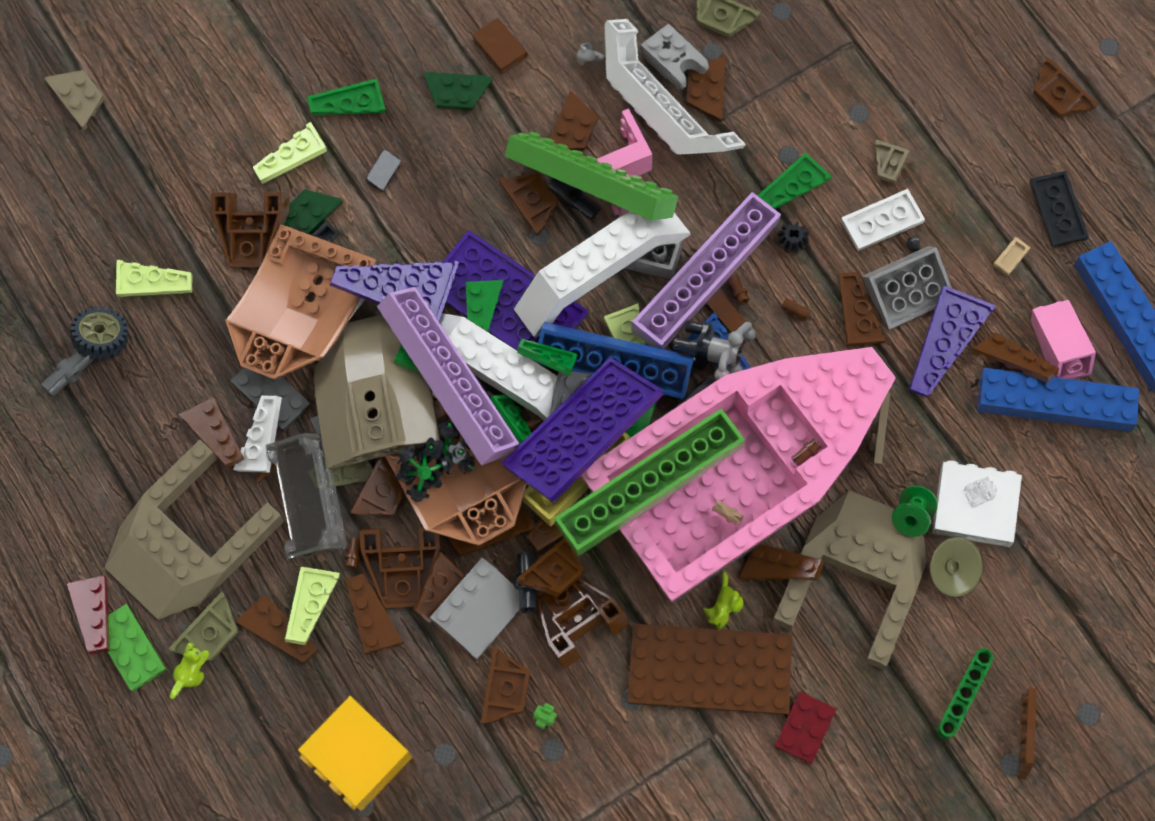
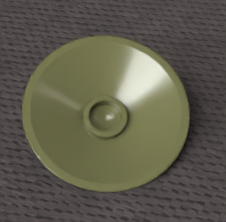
(956, 567)

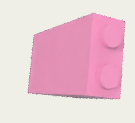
(1063, 340)

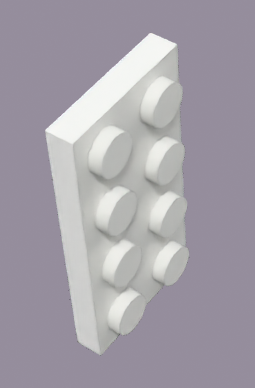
(882, 220)

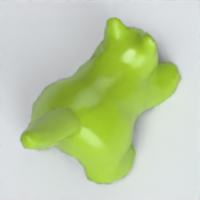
(727, 602)
(188, 671)

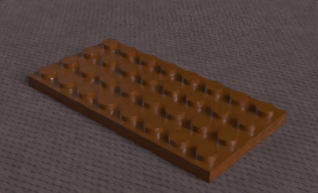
(710, 669)

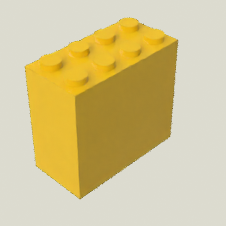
(354, 754)

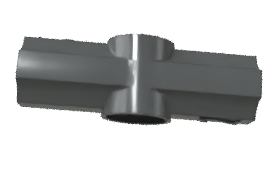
(66, 372)

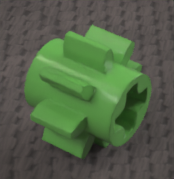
(544, 716)

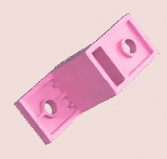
(634, 158)

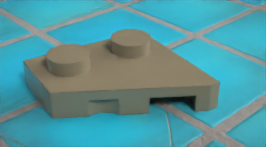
(890, 161)

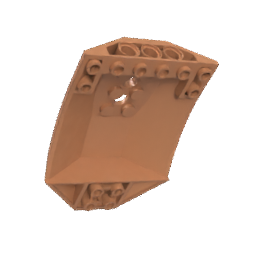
(274, 322)
(471, 504)

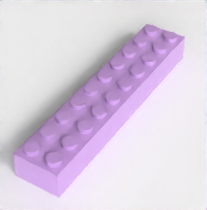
(705, 272)
(448, 375)

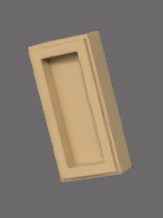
(1011, 256)

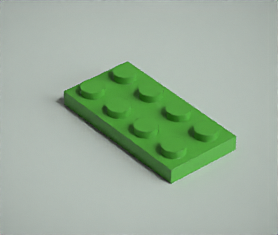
(132, 649)

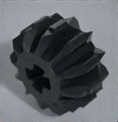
(798, 235)

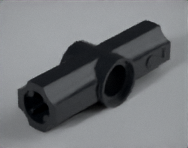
(582, 204)
(527, 595)

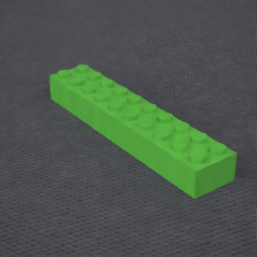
(592, 176)
(649, 482)

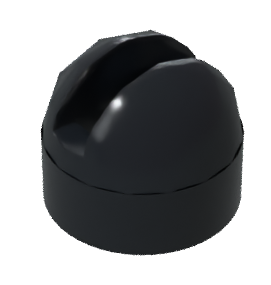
(913, 243)

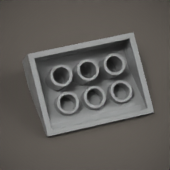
(907, 286)
(478, 608)

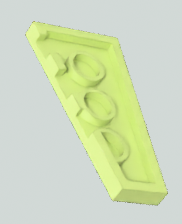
(297, 151)

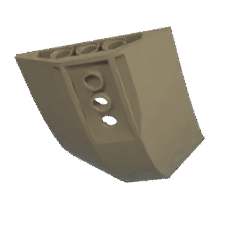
(362, 364)

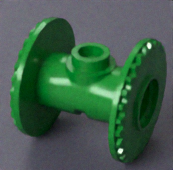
(914, 511)

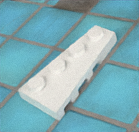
(261, 434)

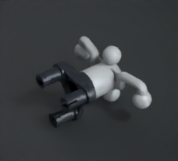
(711, 349)

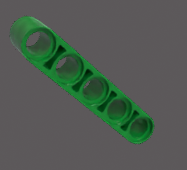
(967, 684)

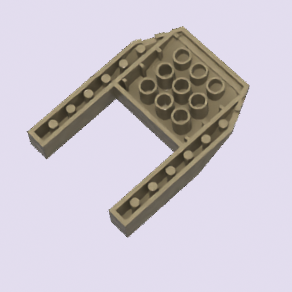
(862, 540)
(161, 561)

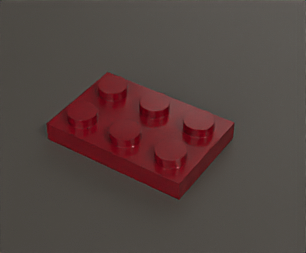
(805, 728)

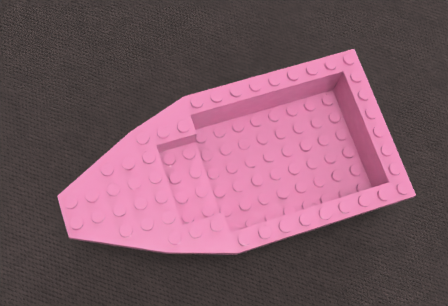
(776, 413)

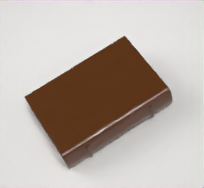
(499, 46)

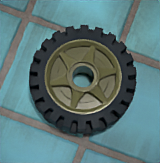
(99, 333)

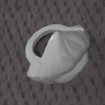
(587, 54)

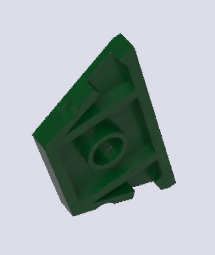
(456, 90)
(311, 210)

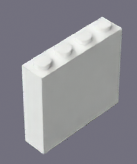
(986, 523)

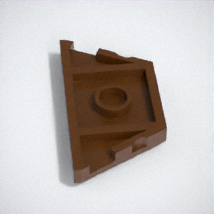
(707, 89)
(1061, 92)
(574, 124)
(531, 198)
(380, 493)
(553, 571)
(505, 688)

